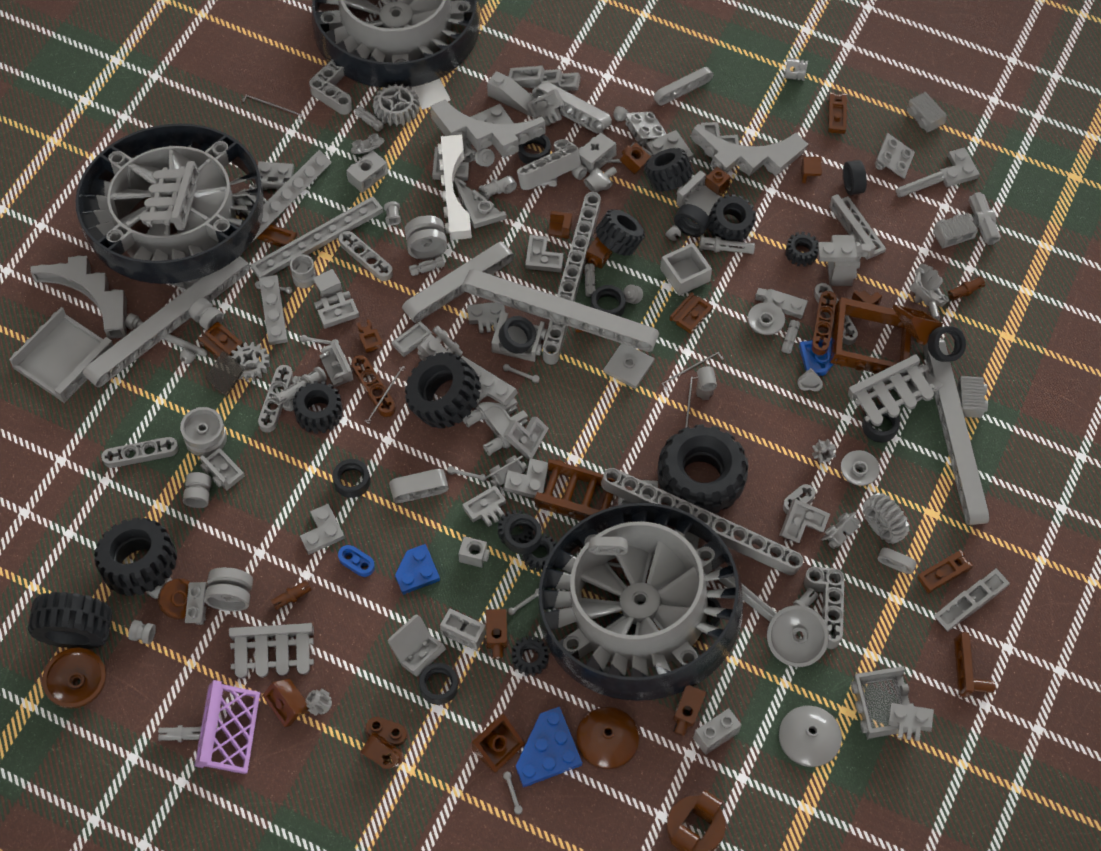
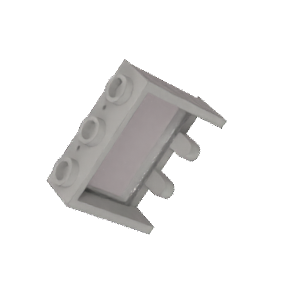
(875, 694)

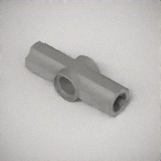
(984, 218)

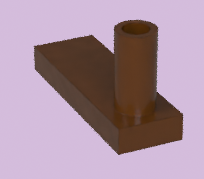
(965, 680)

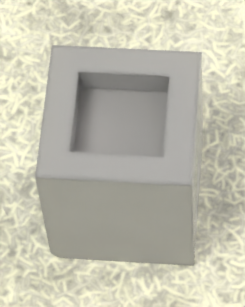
(328, 284)

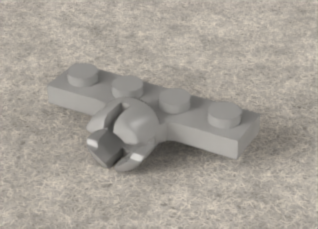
(492, 385)

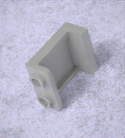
(520, 337)

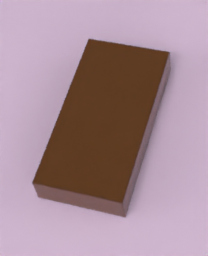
(277, 236)

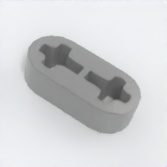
(797, 494)
(608, 545)
(897, 560)

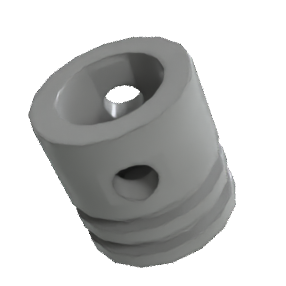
(800, 69)

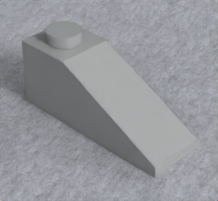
(509, 92)

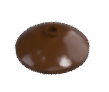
(66, 669)
(605, 750)

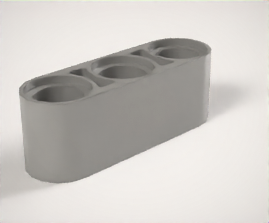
(418, 485)

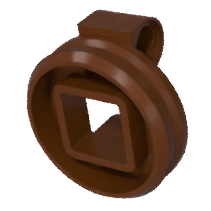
(708, 808)

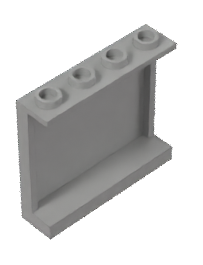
(59, 355)

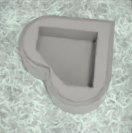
(810, 380)

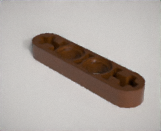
(824, 322)
(370, 387)

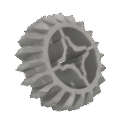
(396, 105)
(885, 518)

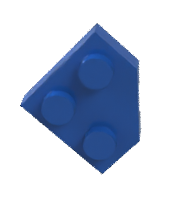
(819, 363)
(416, 570)

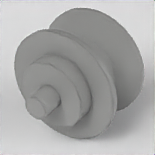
(484, 157)
(633, 294)

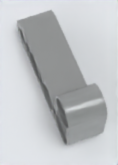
(551, 166)
(829, 590)

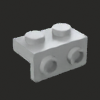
(222, 468)

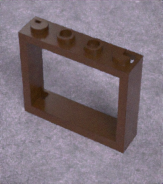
(872, 313)

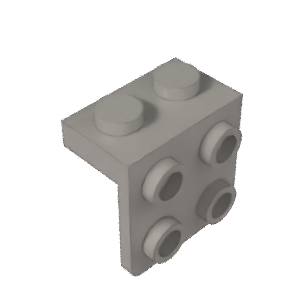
(697, 193)
(415, 646)

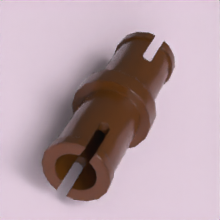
(966, 288)
(291, 595)

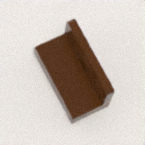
(285, 701)

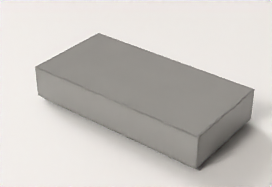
(411, 339)

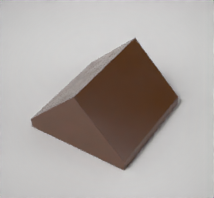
(497, 743)

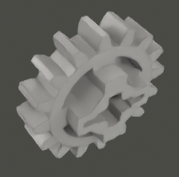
(249, 360)

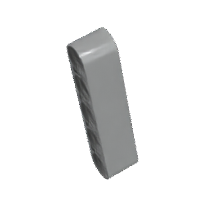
(576, 109)

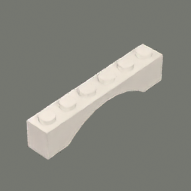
(458, 218)

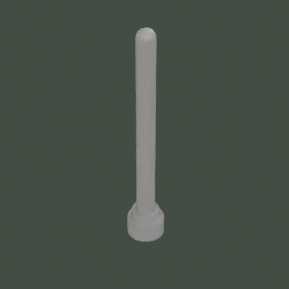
(133, 321)

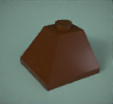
(917, 322)

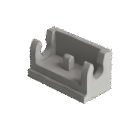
(336, 364)

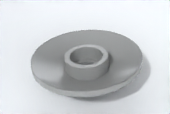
(766, 312)
(863, 461)

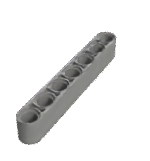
(451, 285)

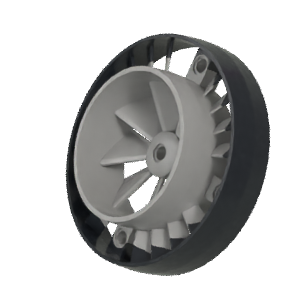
(403, 46)
(210, 232)
(672, 599)

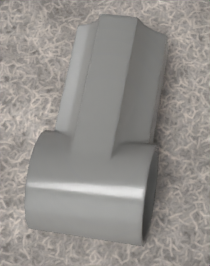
(706, 382)

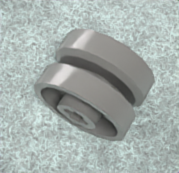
(426, 237)
(203, 431)
(228, 589)

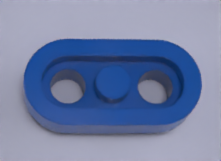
(357, 561)

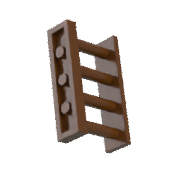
(564, 505)

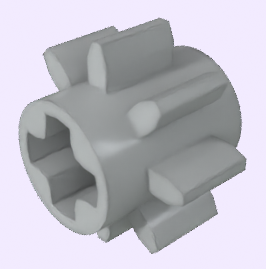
(824, 451)
(318, 702)

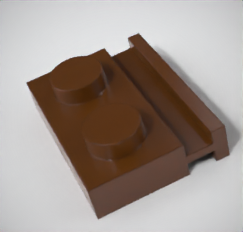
(691, 313)
(219, 339)

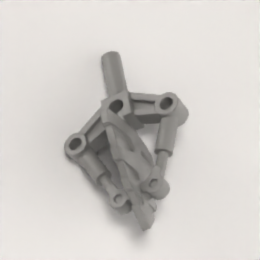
(927, 289)

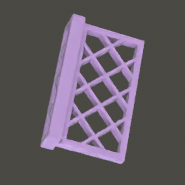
(209, 727)

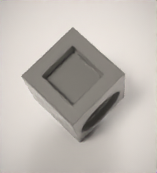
(469, 545)

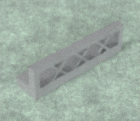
(853, 227)

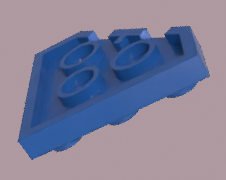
(548, 749)

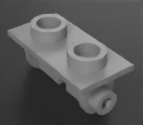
(499, 473)
(835, 533)
(195, 603)

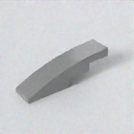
(533, 76)
(971, 600)

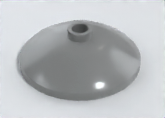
(786, 644)
(809, 748)

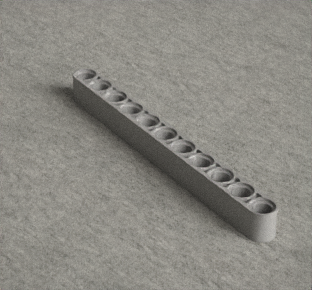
(579, 247)
(560, 310)
(162, 323)
(957, 440)
(729, 528)

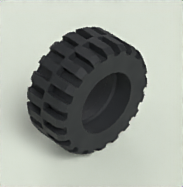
(455, 403)
(144, 573)
(70, 620)

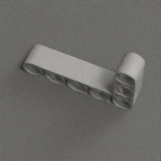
(324, 89)

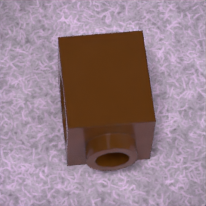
(640, 155)
(718, 181)
(598, 253)

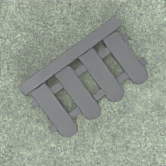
(181, 199)
(893, 375)
(261, 634)

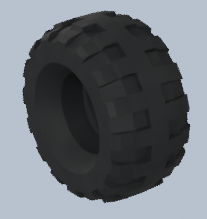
(707, 446)

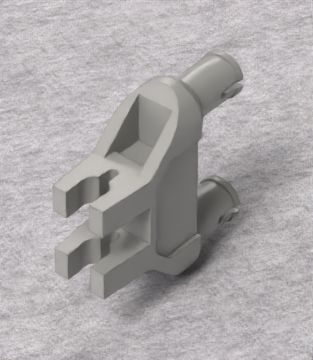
(498, 420)

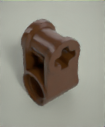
(379, 749)

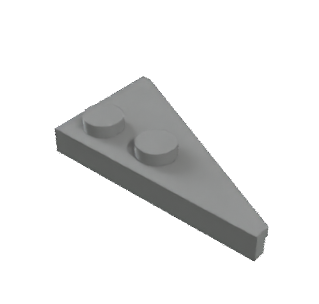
(480, 210)

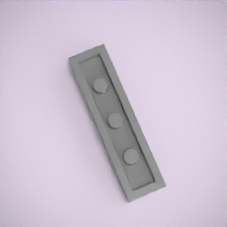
(273, 310)

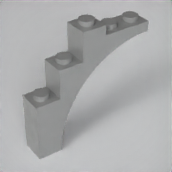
(481, 134)
(749, 158)
(95, 286)

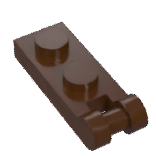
(837, 113)
(944, 571)

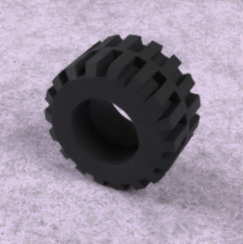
(668, 169)
(736, 207)
(620, 232)
(315, 394)

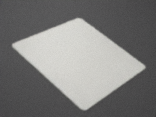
(431, 93)

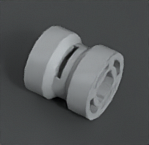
(142, 632)

